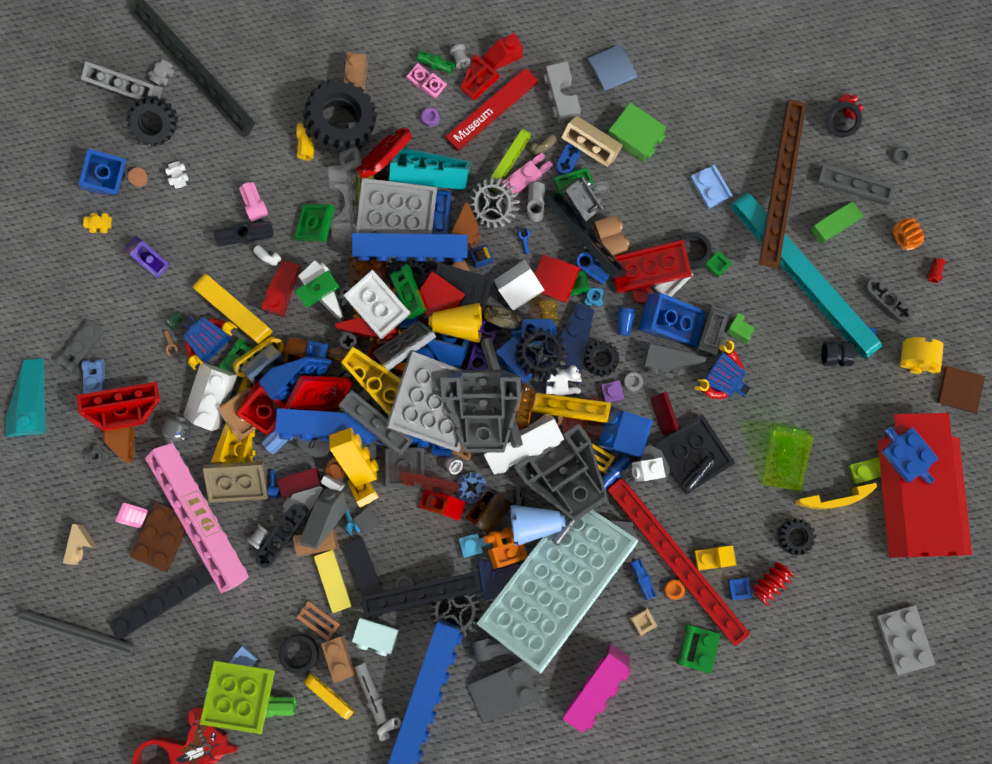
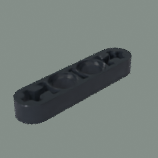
(280, 534)

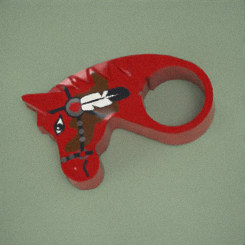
(203, 745)

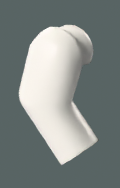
(264, 256)

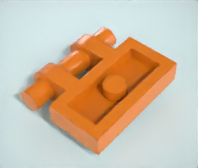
(504, 554)

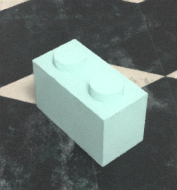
(375, 636)

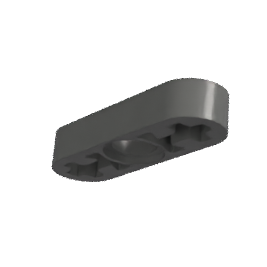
(888, 308)

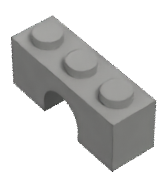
(565, 107)

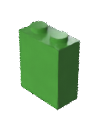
(637, 132)

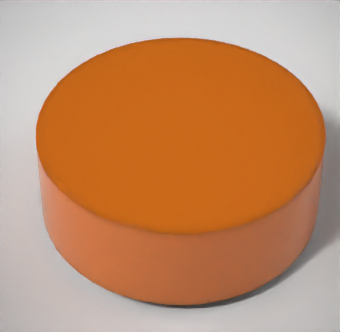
(674, 589)

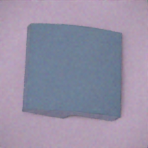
(612, 67)

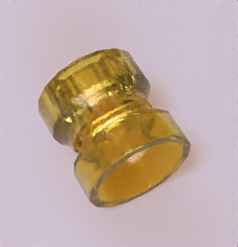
(549, 310)

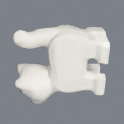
(560, 382)

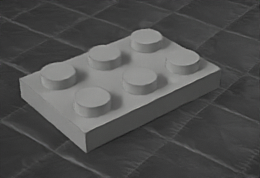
(905, 640)

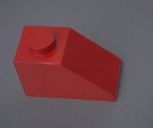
(504, 52)
(442, 504)

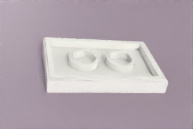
(377, 304)

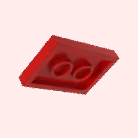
(318, 393)

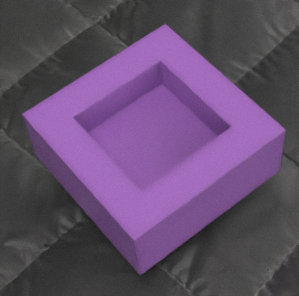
(612, 392)

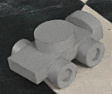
(160, 71)

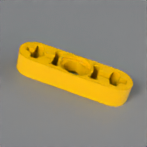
(250, 354)
(329, 696)

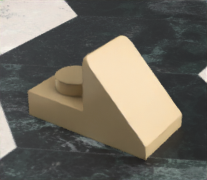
(78, 537)

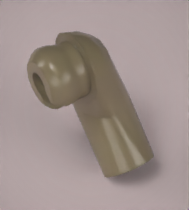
(547, 144)

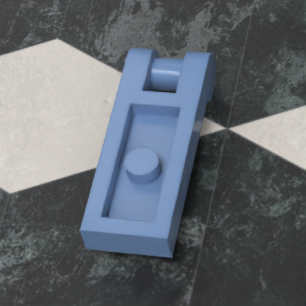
(93, 382)

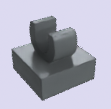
(350, 159)

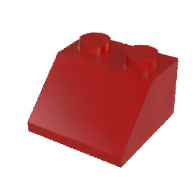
(260, 409)

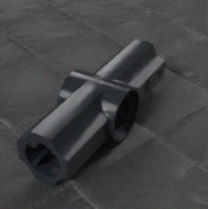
(231, 235)

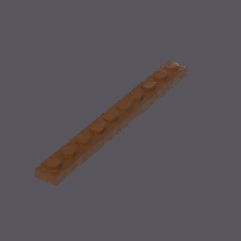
(782, 184)

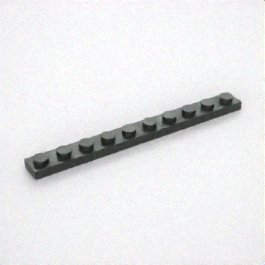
(192, 67)

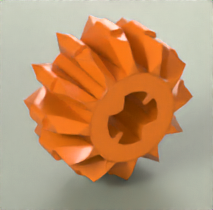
(908, 233)

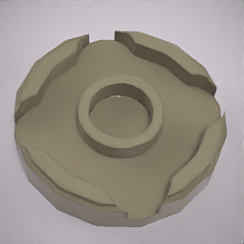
(502, 317)

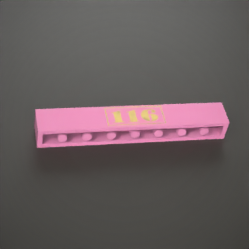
(197, 517)

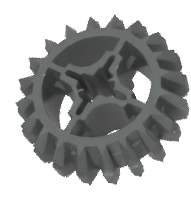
(471, 603)

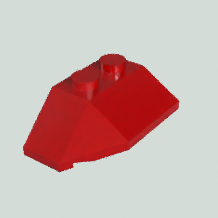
(119, 406)

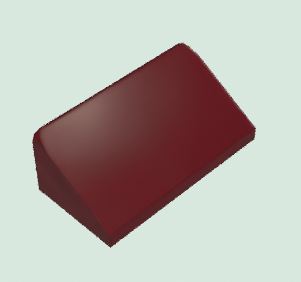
(664, 413)

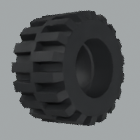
(144, 133)

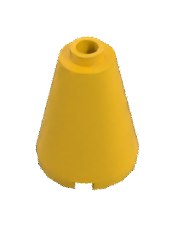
(458, 322)

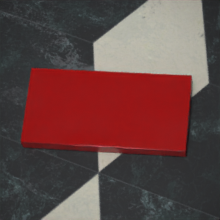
(653, 266)

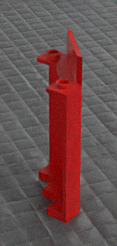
(921, 516)

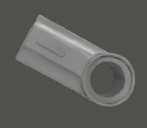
(535, 201)

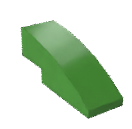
(836, 222)

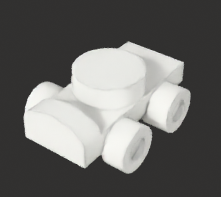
(176, 171)

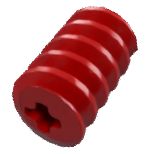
(771, 583)

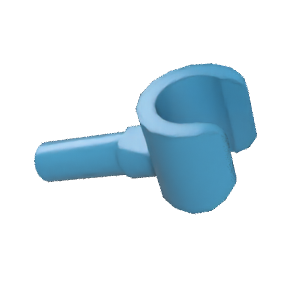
(351, 524)

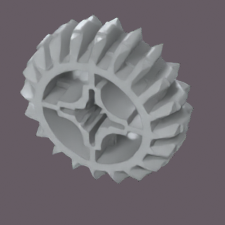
(488, 197)

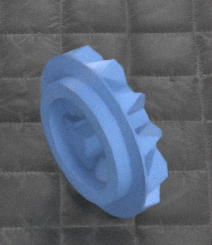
(472, 478)

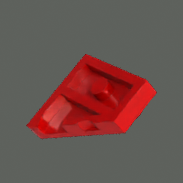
(478, 78)

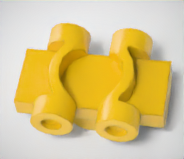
(96, 222)

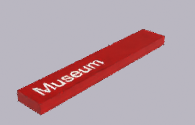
(491, 109)

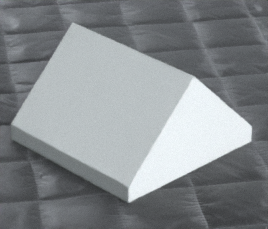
(518, 285)

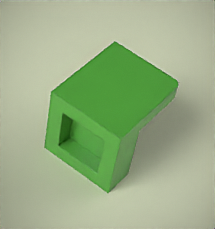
(739, 329)

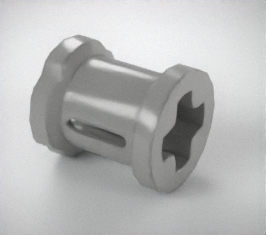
(460, 56)
(259, 536)

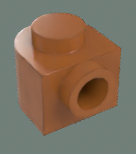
(335, 469)

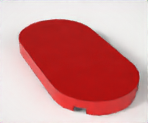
(384, 153)

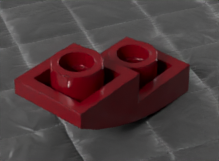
(299, 482)

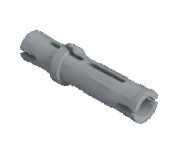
(371, 694)

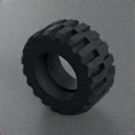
(344, 96)

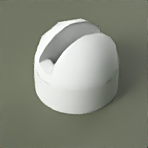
(454, 465)

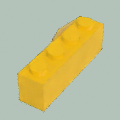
(373, 377)

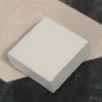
(332, 483)

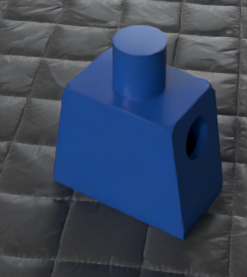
(529, 324)

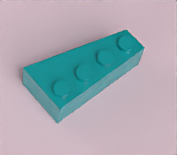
(429, 169)

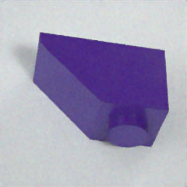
(146, 256)

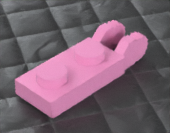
(527, 174)

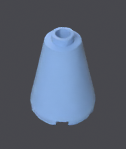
(534, 523)

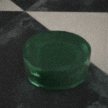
(175, 320)

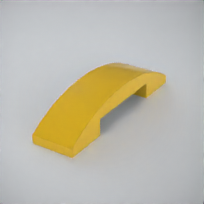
(858, 493)

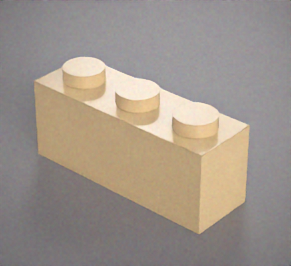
(592, 141)

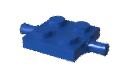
(909, 455)

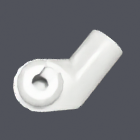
(387, 726)

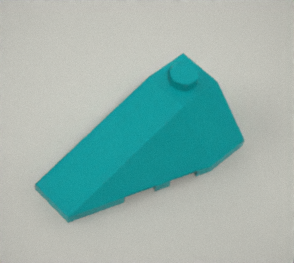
(27, 403)

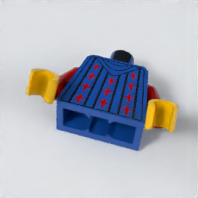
(205, 338)
(725, 375)

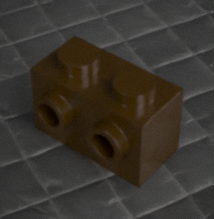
(488, 510)

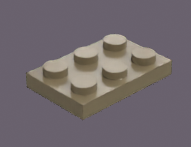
(235, 481)

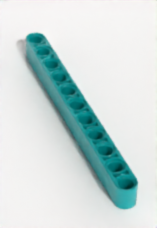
(811, 281)

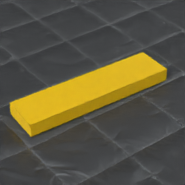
(571, 407)

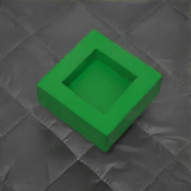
(718, 264)
(581, 284)

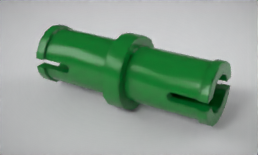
(435, 61)

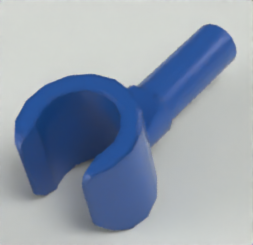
(524, 239)
(273, 491)

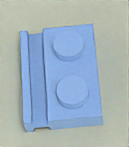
(711, 186)

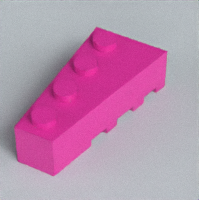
(598, 689)

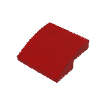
(556, 277)
(439, 294)

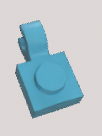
(472, 545)

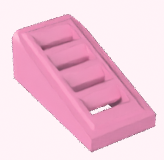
(132, 515)

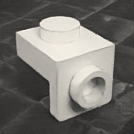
(648, 470)

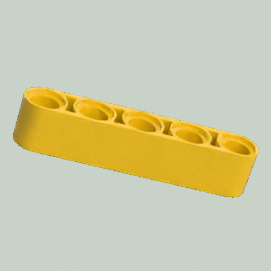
(232, 309)

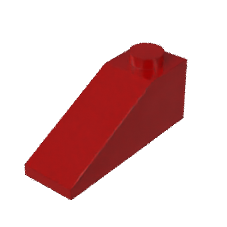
(281, 289)
(361, 327)

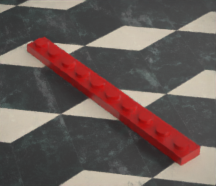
(678, 562)

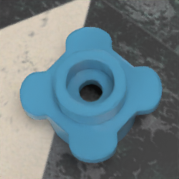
(594, 292)

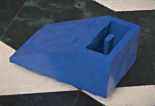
(282, 379)

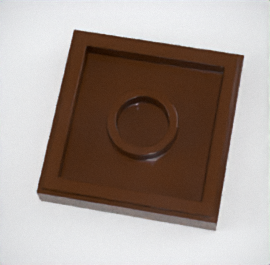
(961, 389)

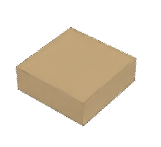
(643, 622)

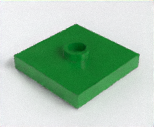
(314, 222)

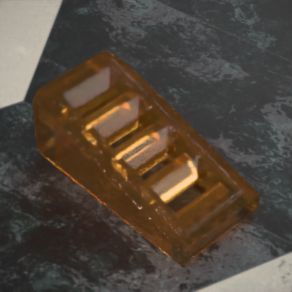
(525, 405)

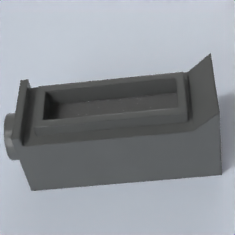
(713, 330)

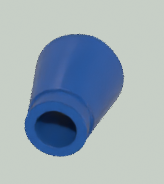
(625, 321)

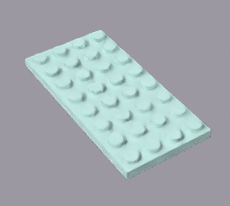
(556, 588)

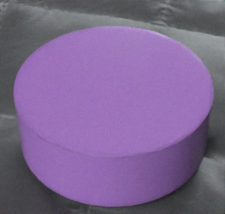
(430, 117)

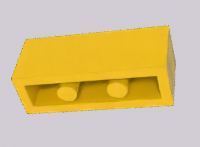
(353, 456)

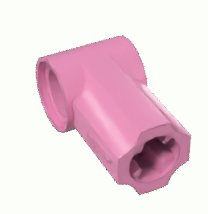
(254, 204)

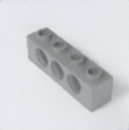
(119, 82)

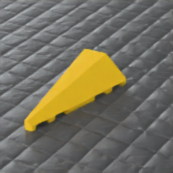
(229, 447)

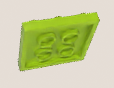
(237, 697)

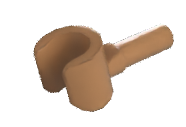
(170, 343)

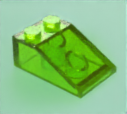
(786, 457)

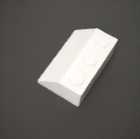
(209, 391)

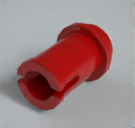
(935, 273)

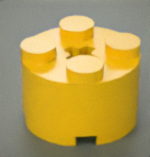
(921, 355)

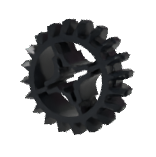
(548, 356)

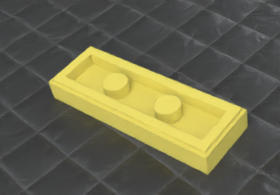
(332, 581)

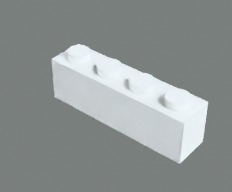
(535, 439)

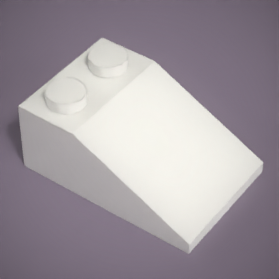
(330, 301)

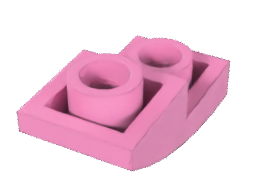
(425, 81)

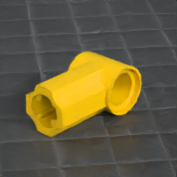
(305, 146)

